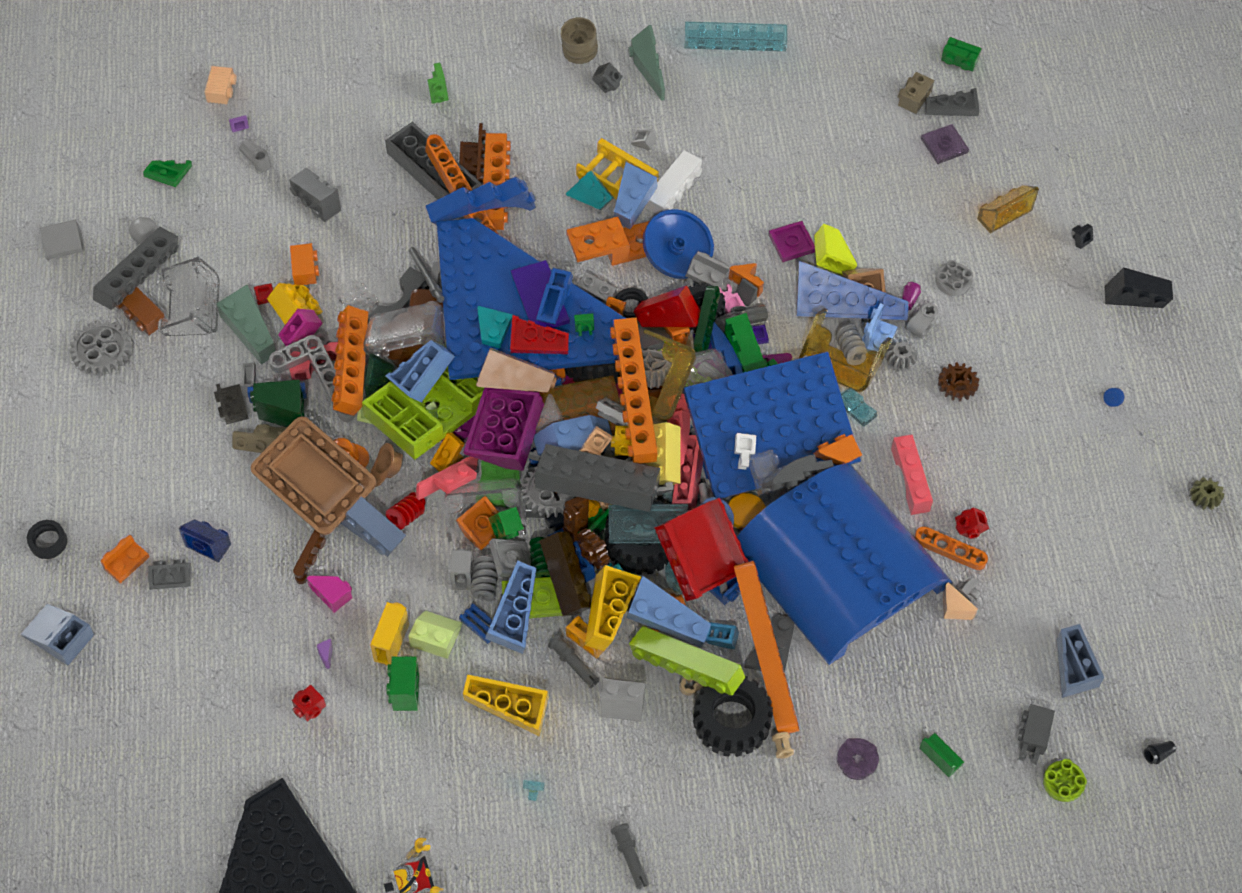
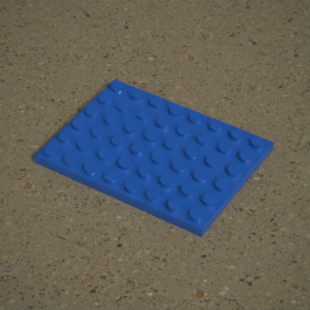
(786, 407)

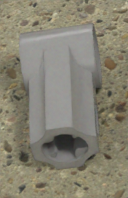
(256, 155)

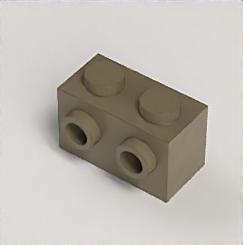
(915, 92)

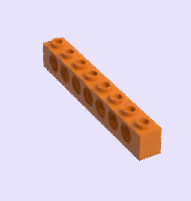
(646, 451)

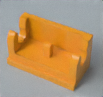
(577, 632)

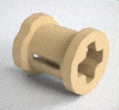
(780, 738)

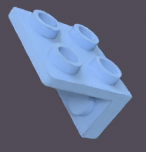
(877, 330)

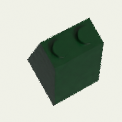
(278, 401)

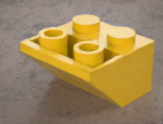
(289, 298)

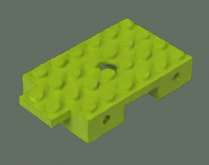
(415, 426)

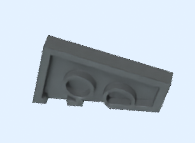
(955, 105)
(783, 632)

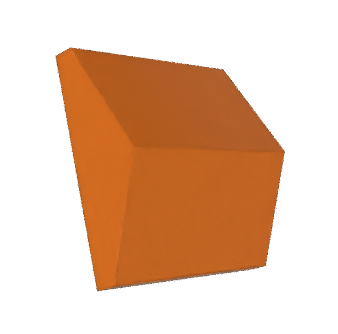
(476, 524)

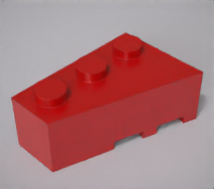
(669, 309)

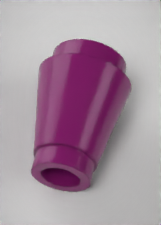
(911, 293)

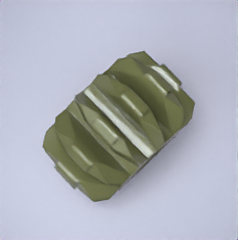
(1207, 493)

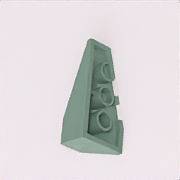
(647, 60)

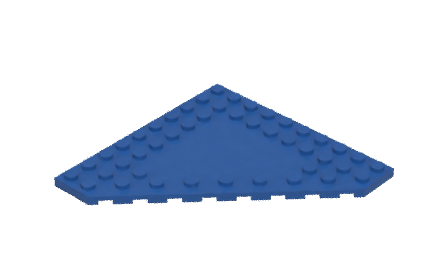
(478, 273)

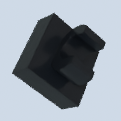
(1083, 235)

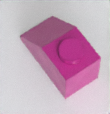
(301, 324)
(331, 590)

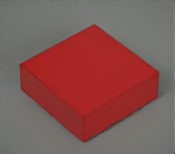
(262, 293)

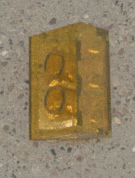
(1008, 207)

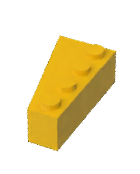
(609, 604)
(509, 701)

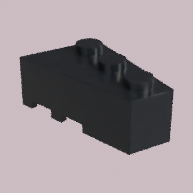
(1138, 290)

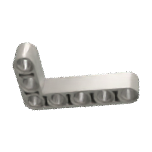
(313, 356)

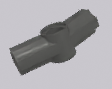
(755, 314)

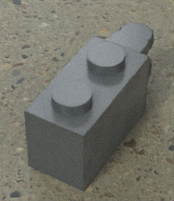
(1036, 731)

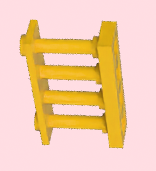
(618, 158)

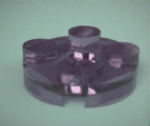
(855, 747)

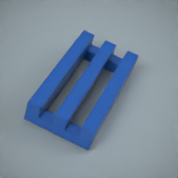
(468, 612)

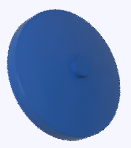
(673, 241)

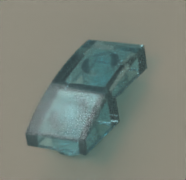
(857, 407)

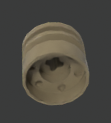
(579, 40)

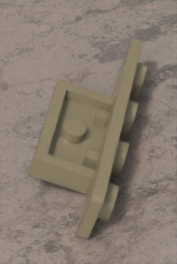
(256, 441)

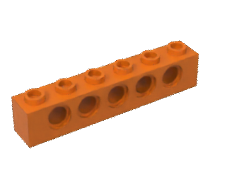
(496, 172)
(350, 361)

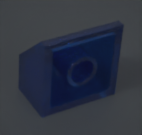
(205, 539)

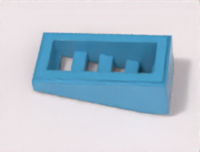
(723, 641)

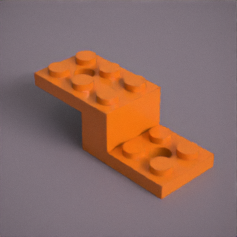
(608, 240)

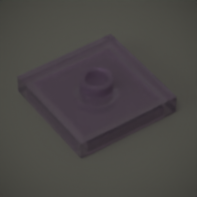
(944, 144)

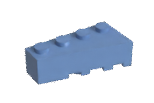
(666, 614)
(512, 615)

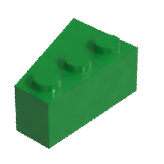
(742, 338)

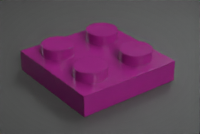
(792, 241)

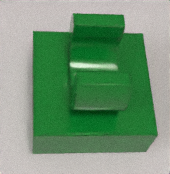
(584, 322)

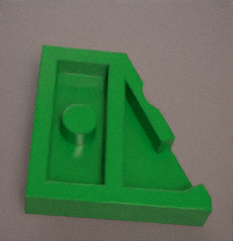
(167, 171)

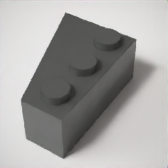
(315, 194)

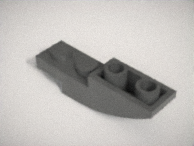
(795, 472)

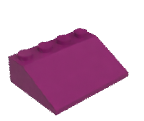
(504, 427)

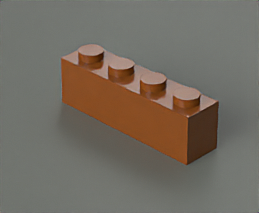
(141, 311)

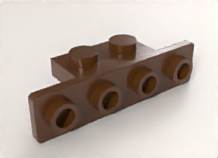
(471, 153)

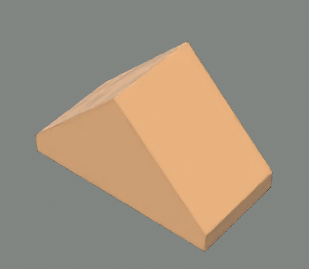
(956, 605)

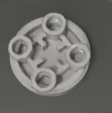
(954, 278)

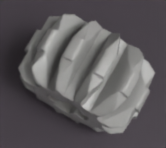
(901, 355)

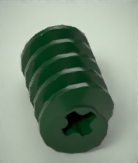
(537, 558)

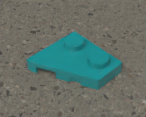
(591, 191)
(493, 326)

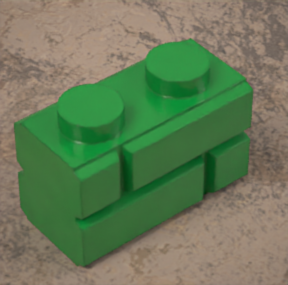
(961, 54)

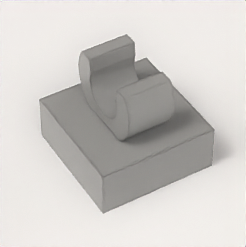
(967, 589)

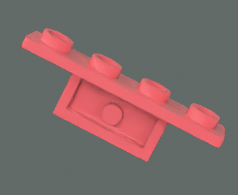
(449, 478)

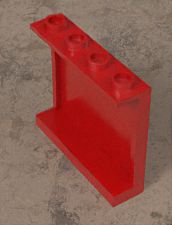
(701, 548)

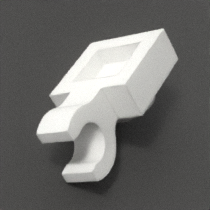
(745, 446)

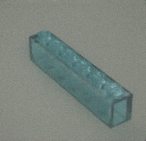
(735, 36)

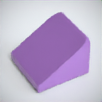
(239, 123)
(325, 652)

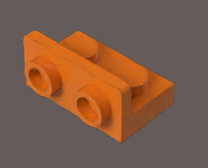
(124, 559)

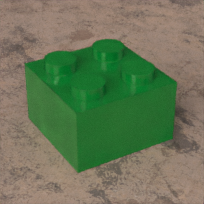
(403, 683)

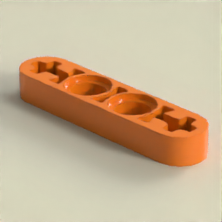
(952, 545)

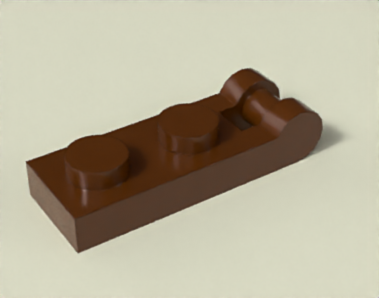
(308, 556)

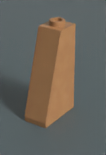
(512, 373)

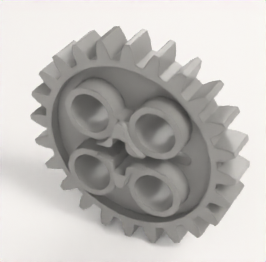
(100, 348)
(542, 500)

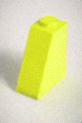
(832, 250)

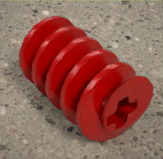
(406, 511)

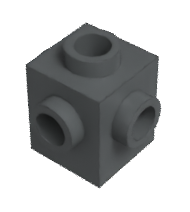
(607, 77)

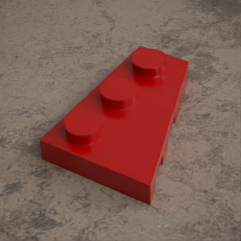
(533, 338)

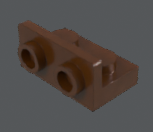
(576, 516)

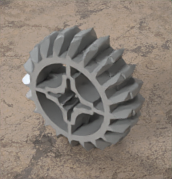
(655, 368)

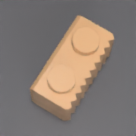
(220, 84)

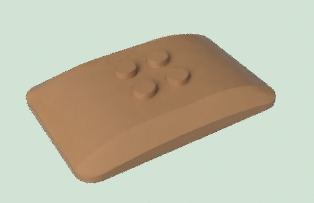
(313, 475)

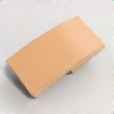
(596, 441)

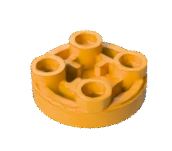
(745, 508)

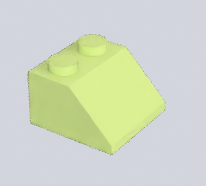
(434, 634)

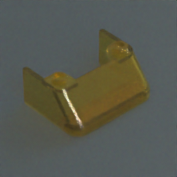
(682, 362)
(851, 376)

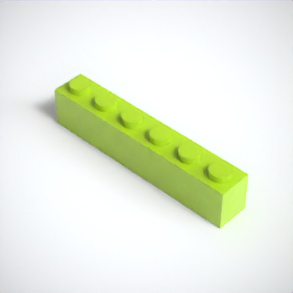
(687, 661)

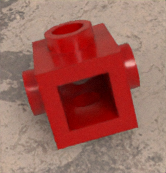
(971, 523)
(308, 703)

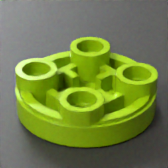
(1064, 780)

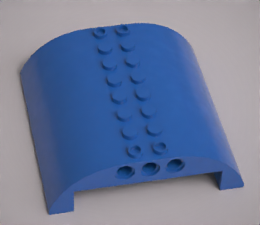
(838, 559)

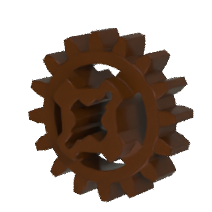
(958, 381)
(593, 548)

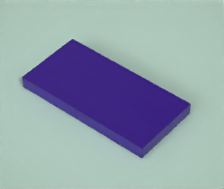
(531, 284)

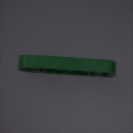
(706, 318)

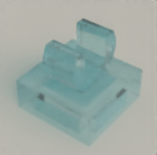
(533, 787)

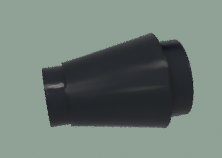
(1158, 752)

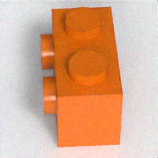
(303, 264)

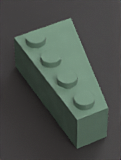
(245, 320)

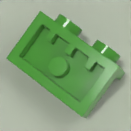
(437, 85)

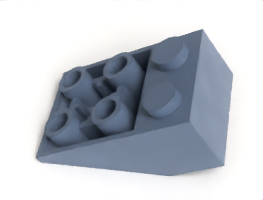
(58, 633)

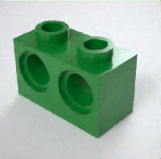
(506, 524)

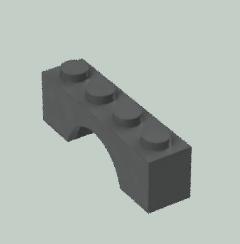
(409, 281)

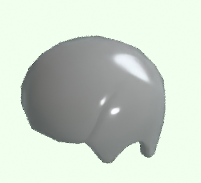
(142, 228)

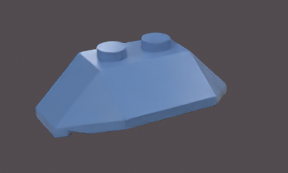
(569, 433)

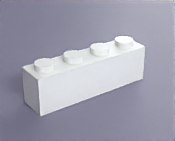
(674, 182)

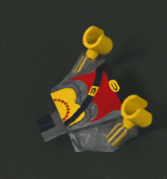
(413, 872)

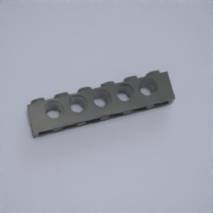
(135, 268)

